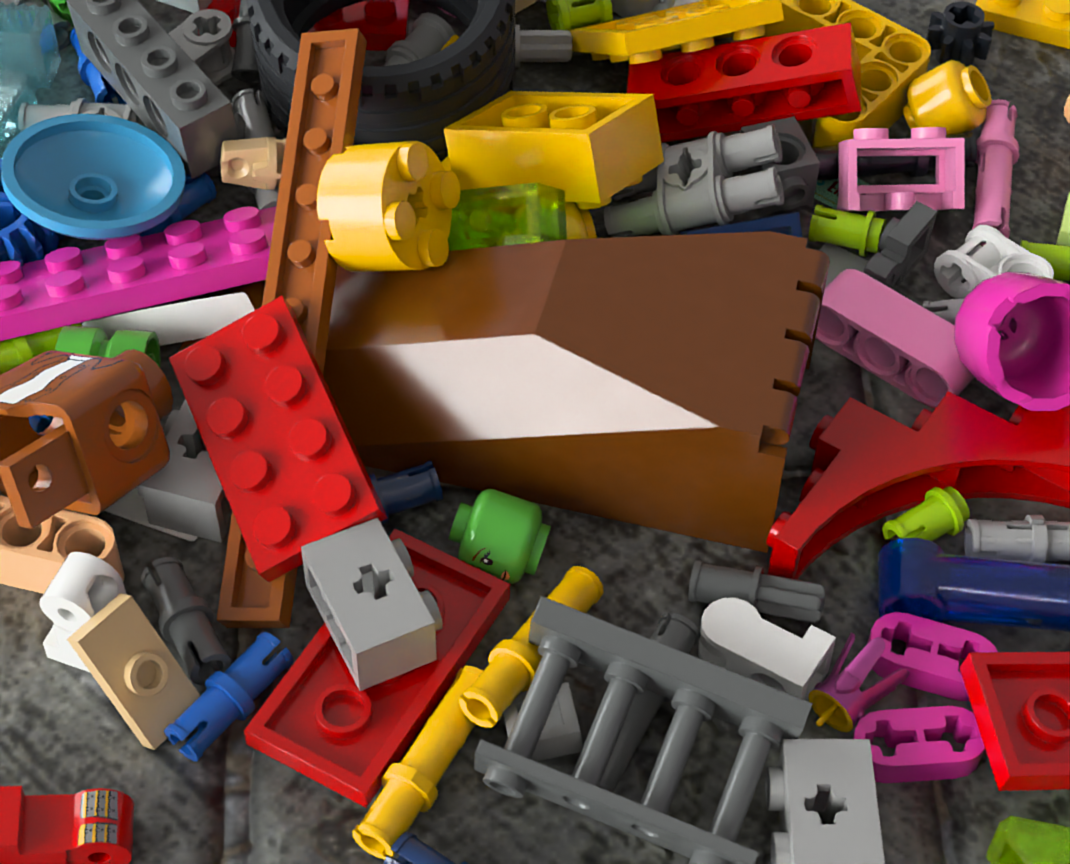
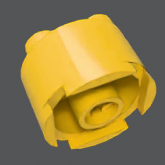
(387, 207)

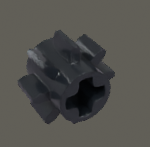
(960, 33)

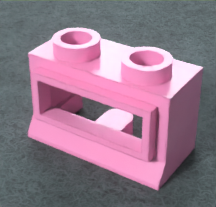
(925, 141)

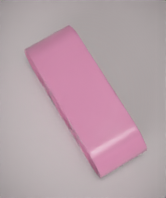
(891, 337)

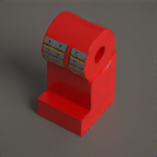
(66, 828)

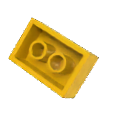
(558, 139)

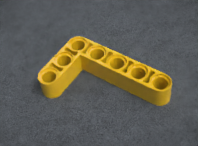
(887, 55)

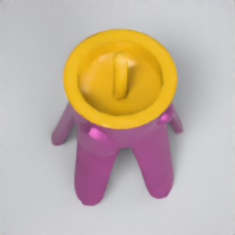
(838, 697)

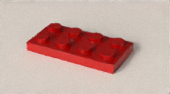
(275, 436)
(352, 736)

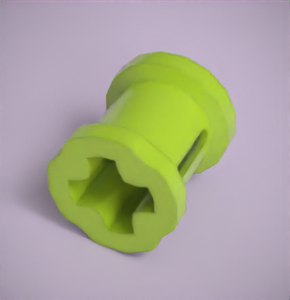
(577, 13)

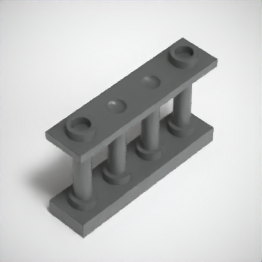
(630, 667)

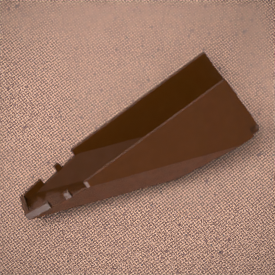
(587, 373)

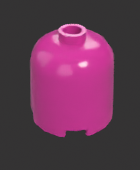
(1033, 351)

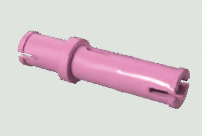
(995, 160)

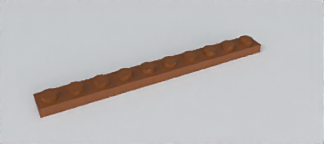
(300, 268)

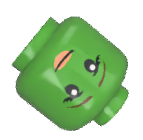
(500, 535)

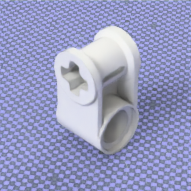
(980, 263)

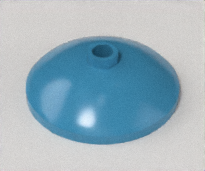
(92, 176)

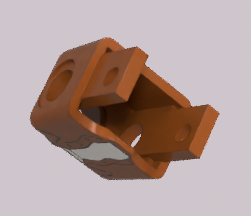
(101, 435)

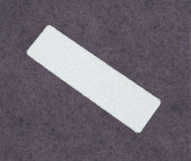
(180, 320)

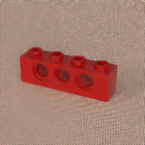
(752, 82)

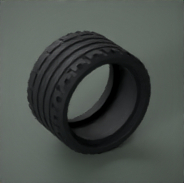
(401, 99)

